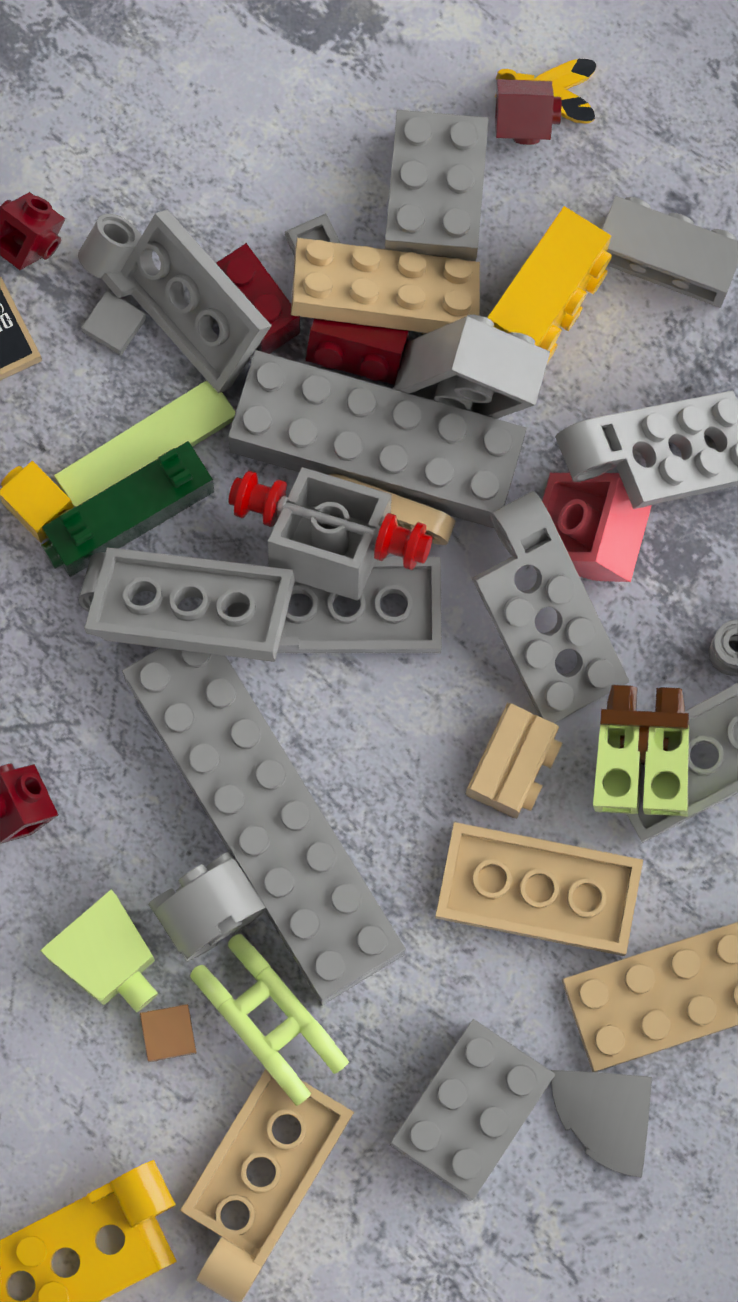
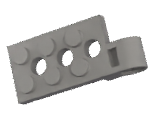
(125, 263)
(608, 441)
(533, 540)
(370, 628)

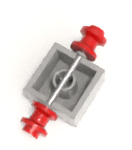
(329, 529)

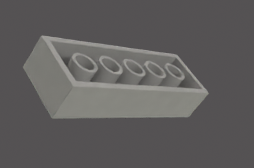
(377, 436)

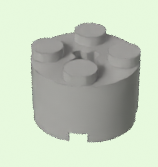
(207, 906)

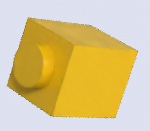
(33, 498)

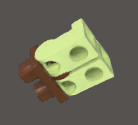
(647, 739)

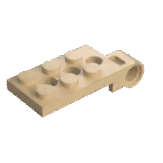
(244, 1251)

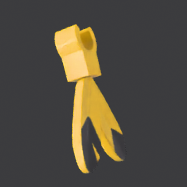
(563, 77)

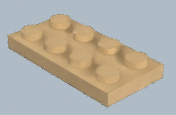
(382, 286)
(539, 889)
(657, 998)

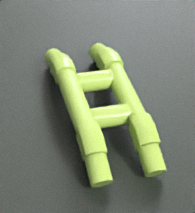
(267, 1046)

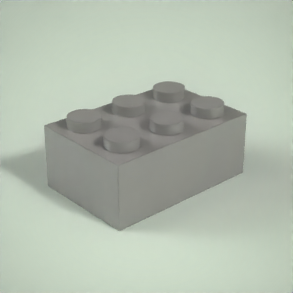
(436, 184)
(474, 367)
(472, 1110)

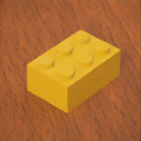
(555, 281)

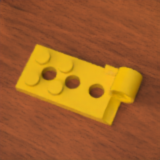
(127, 1202)

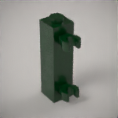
(127, 509)

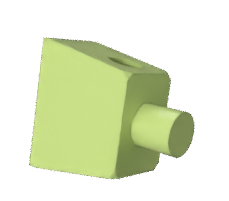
(104, 954)

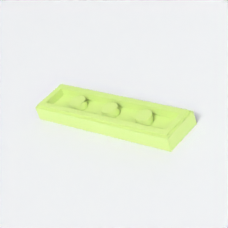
(185, 419)

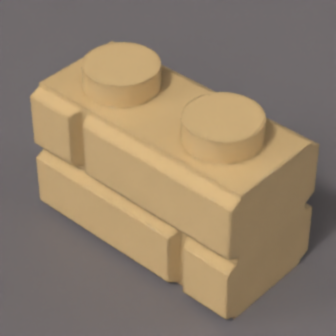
(513, 761)

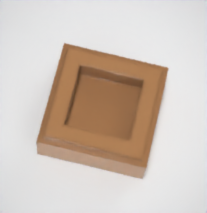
(168, 1033)

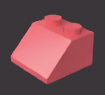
(597, 524)

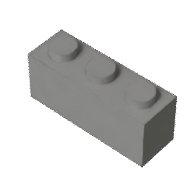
(671, 250)

